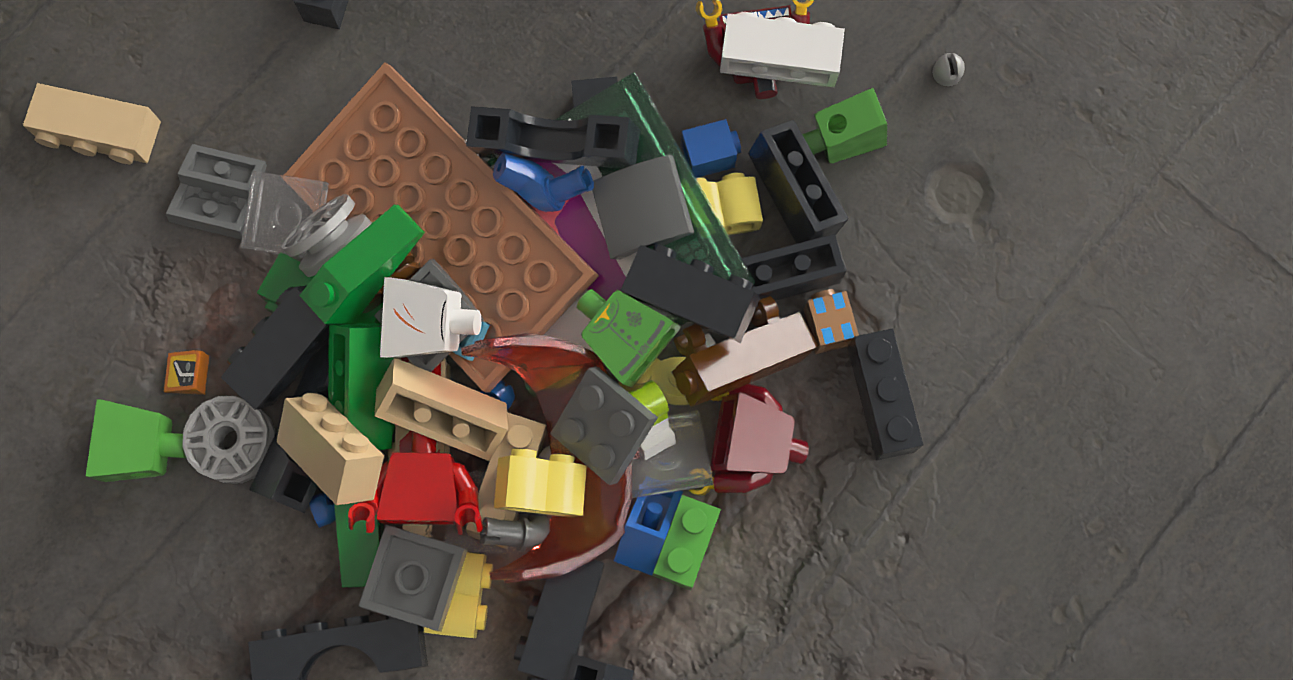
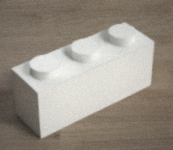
(782, 49)

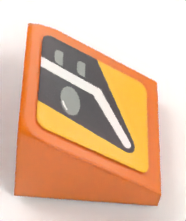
(186, 372)

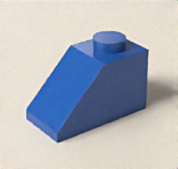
(647, 531)

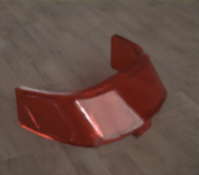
(554, 372)

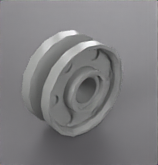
(324, 233)
(206, 433)

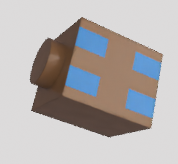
(830, 320)

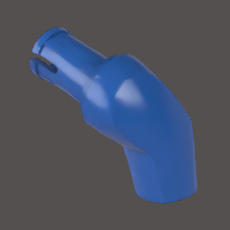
(538, 185)

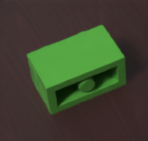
(686, 542)

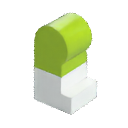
(660, 435)

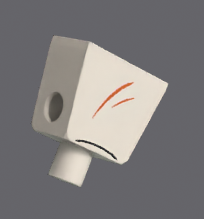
(423, 319)

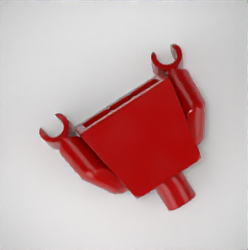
(421, 491)

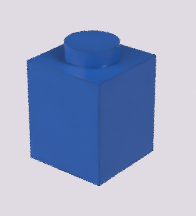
(710, 148)

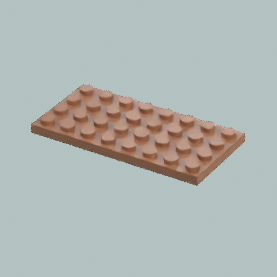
(486, 237)

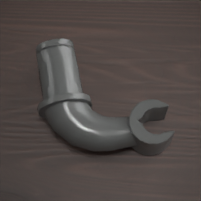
(522, 534)

